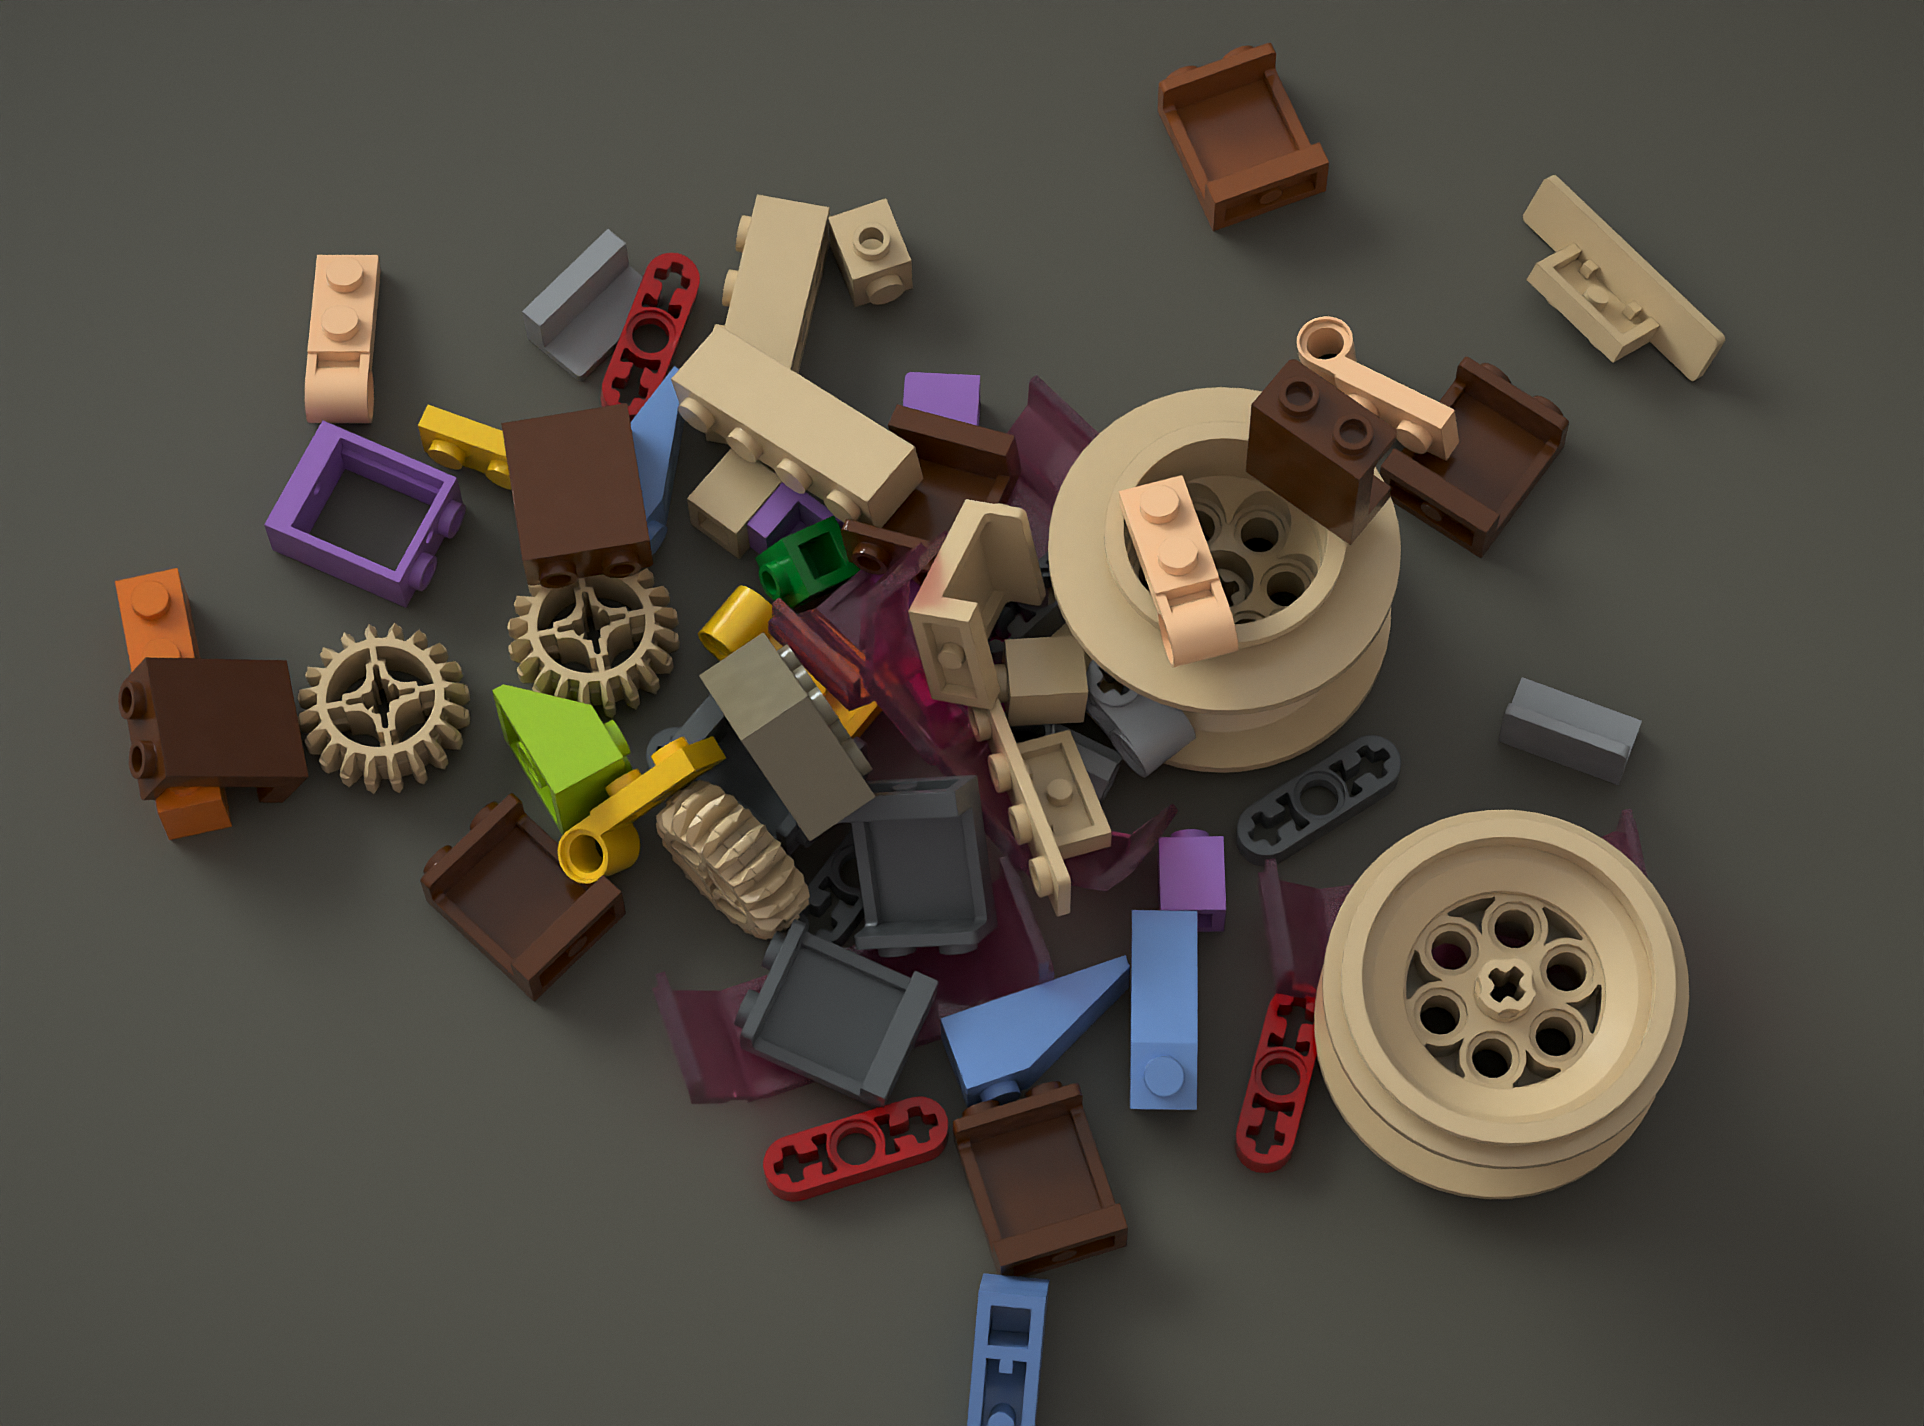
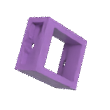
(314, 481)

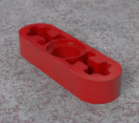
(650, 294)
(1252, 1118)
(804, 1147)

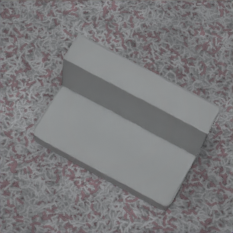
(585, 307)
(1569, 730)

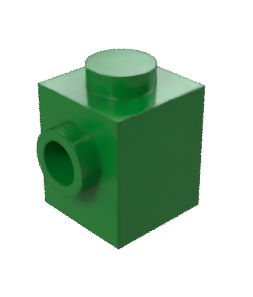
(806, 564)

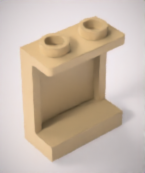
(976, 572)

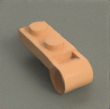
(342, 339)
(1419, 420)
(1179, 572)

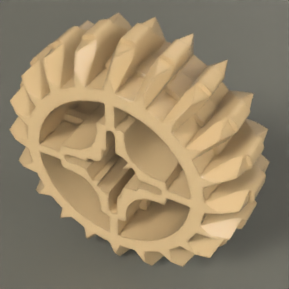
(649, 622)
(408, 705)
(732, 859)

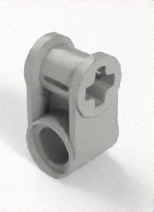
(1138, 727)

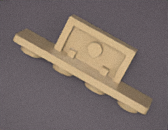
(1611, 288)
(1050, 800)

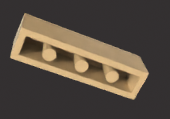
(777, 279)
(796, 429)

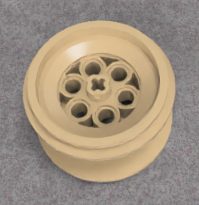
(1295, 665)
(1418, 1091)

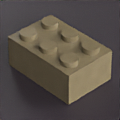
(791, 733)

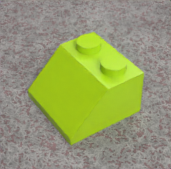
(562, 750)

